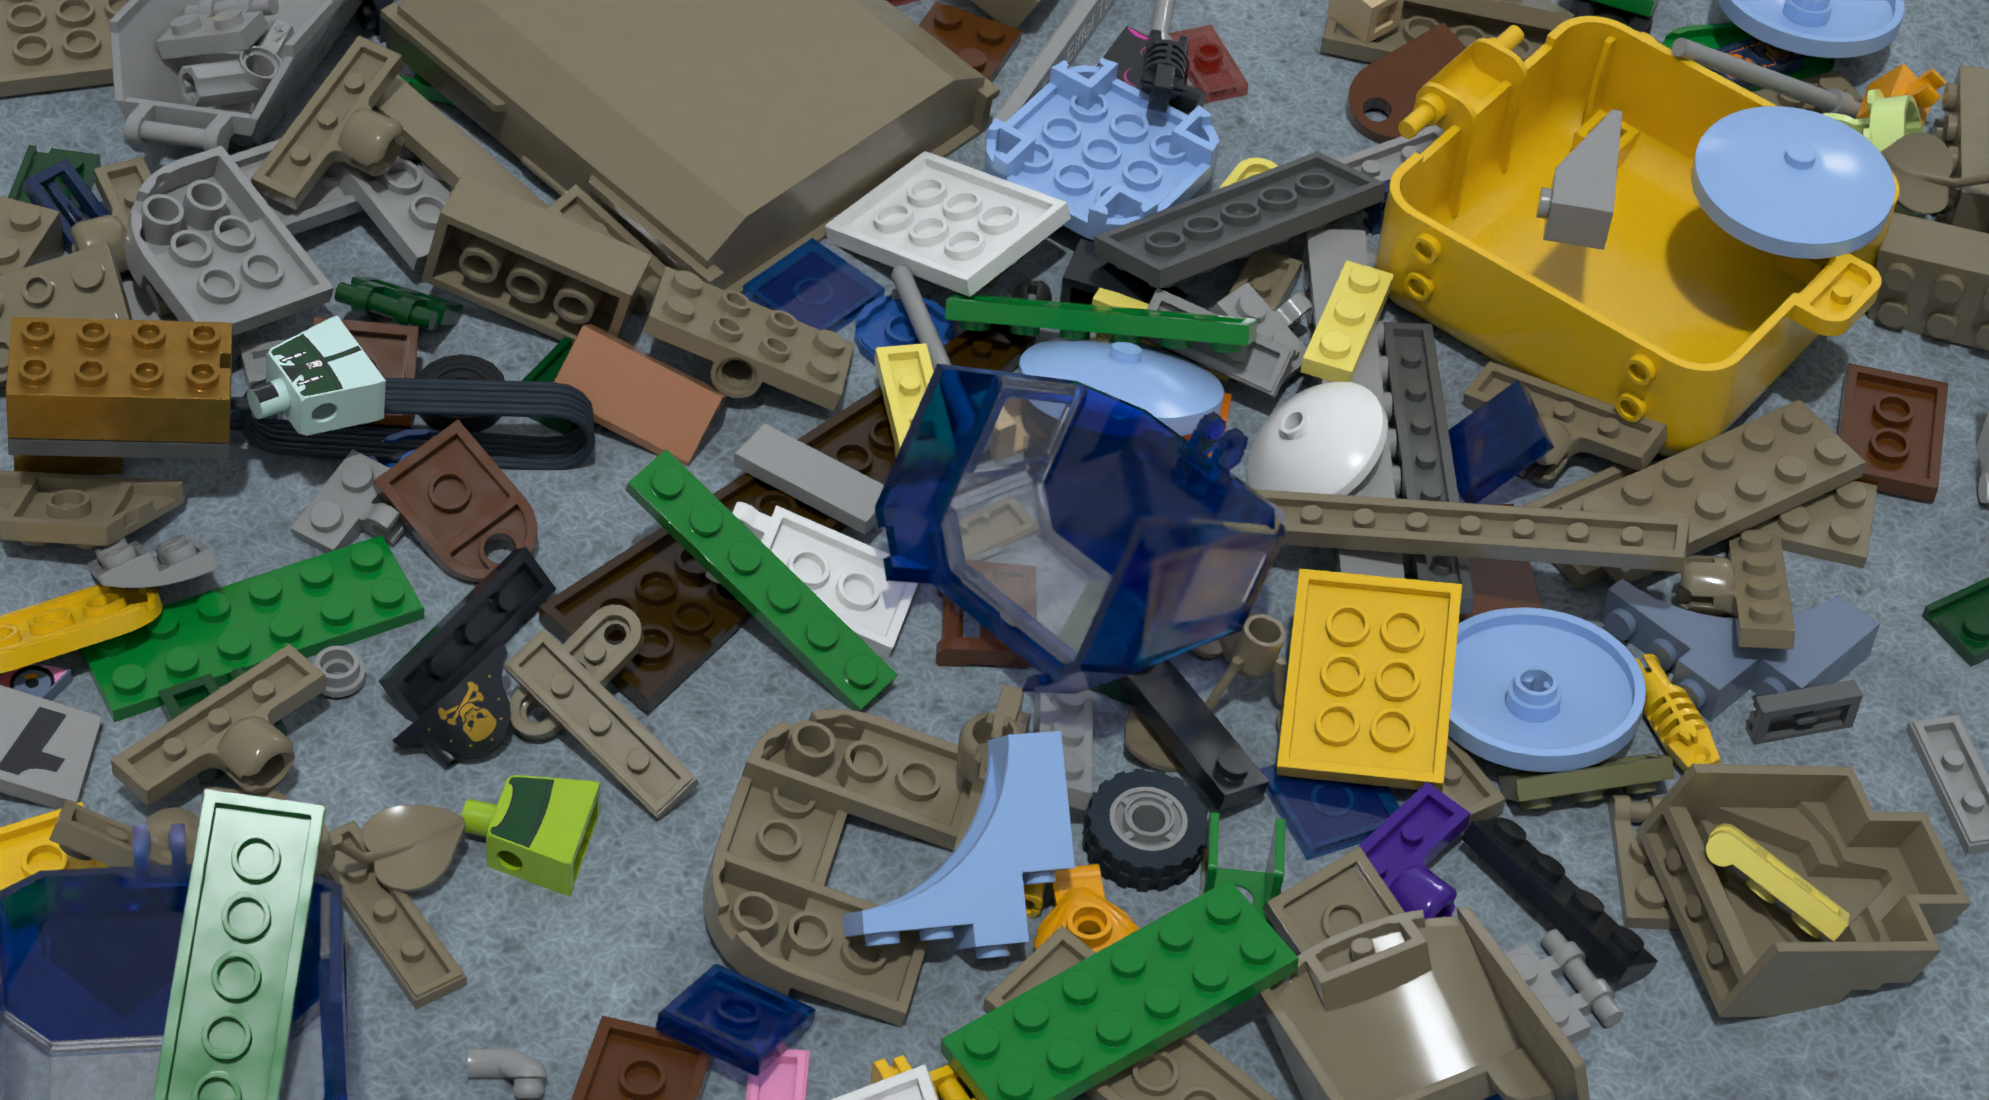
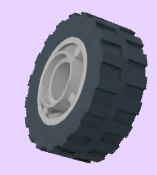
(1141, 803)

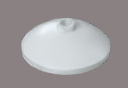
(1319, 441)

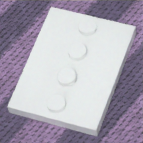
(947, 223)

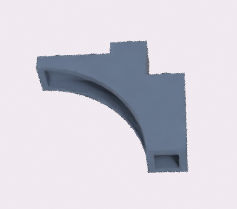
(1706, 654)

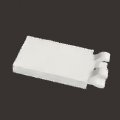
(838, 570)

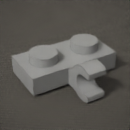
(1275, 325)
(347, 507)

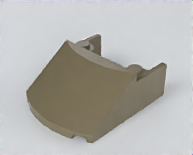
(1418, 1016)

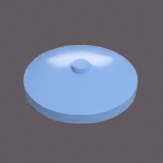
(1819, 26)
(1792, 182)
(1139, 373)
(1543, 690)

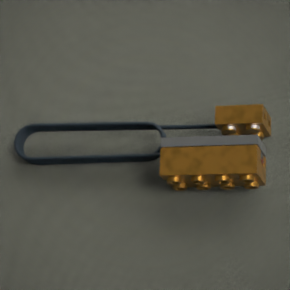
(162, 389)

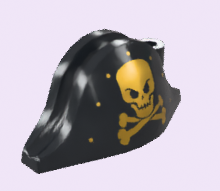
(468, 719)

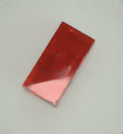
(1212, 65)

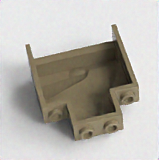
(1822, 826)

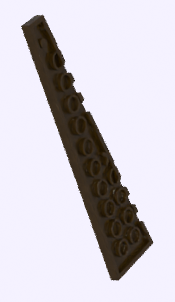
(667, 587)

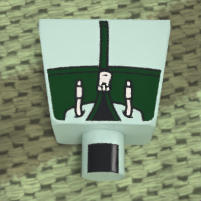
(320, 381)

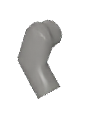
(509, 1063)

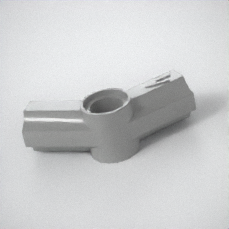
(239, 80)

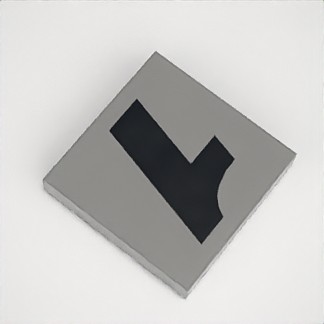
(43, 748)

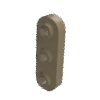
(595, 654)

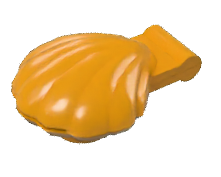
(1084, 909)

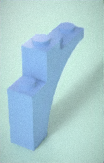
(1012, 842)

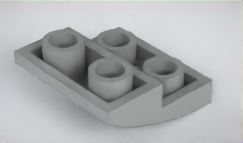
(134, 567)

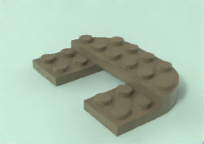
(779, 840)

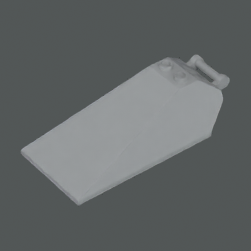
(150, 89)

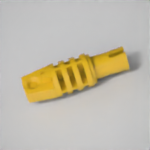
(1676, 718)

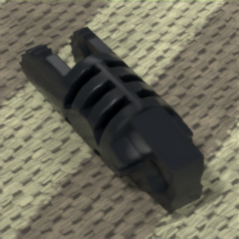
(1163, 69)

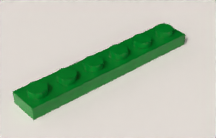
(1122, 323)
(761, 582)

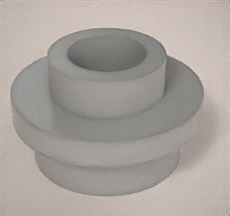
(340, 660)

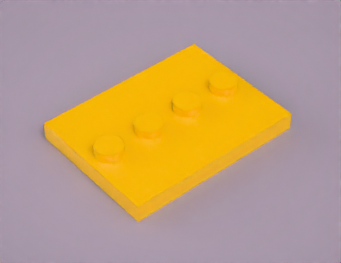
(1369, 680)

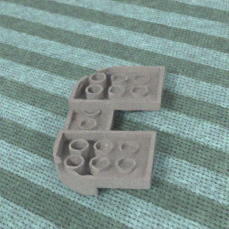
(231, 253)

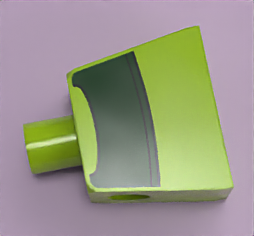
(538, 828)

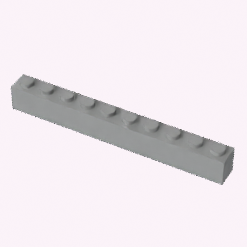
(1322, 263)

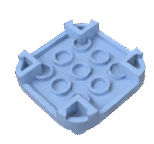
(1102, 148)

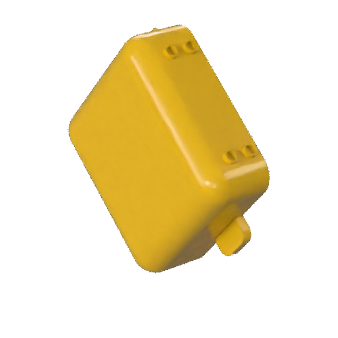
(1674, 307)

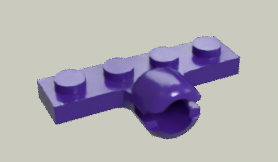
(1410, 842)

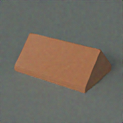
(641, 394)

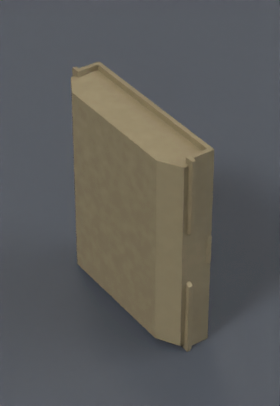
(701, 120)

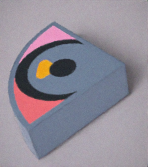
(38, 680)

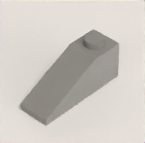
(1583, 189)

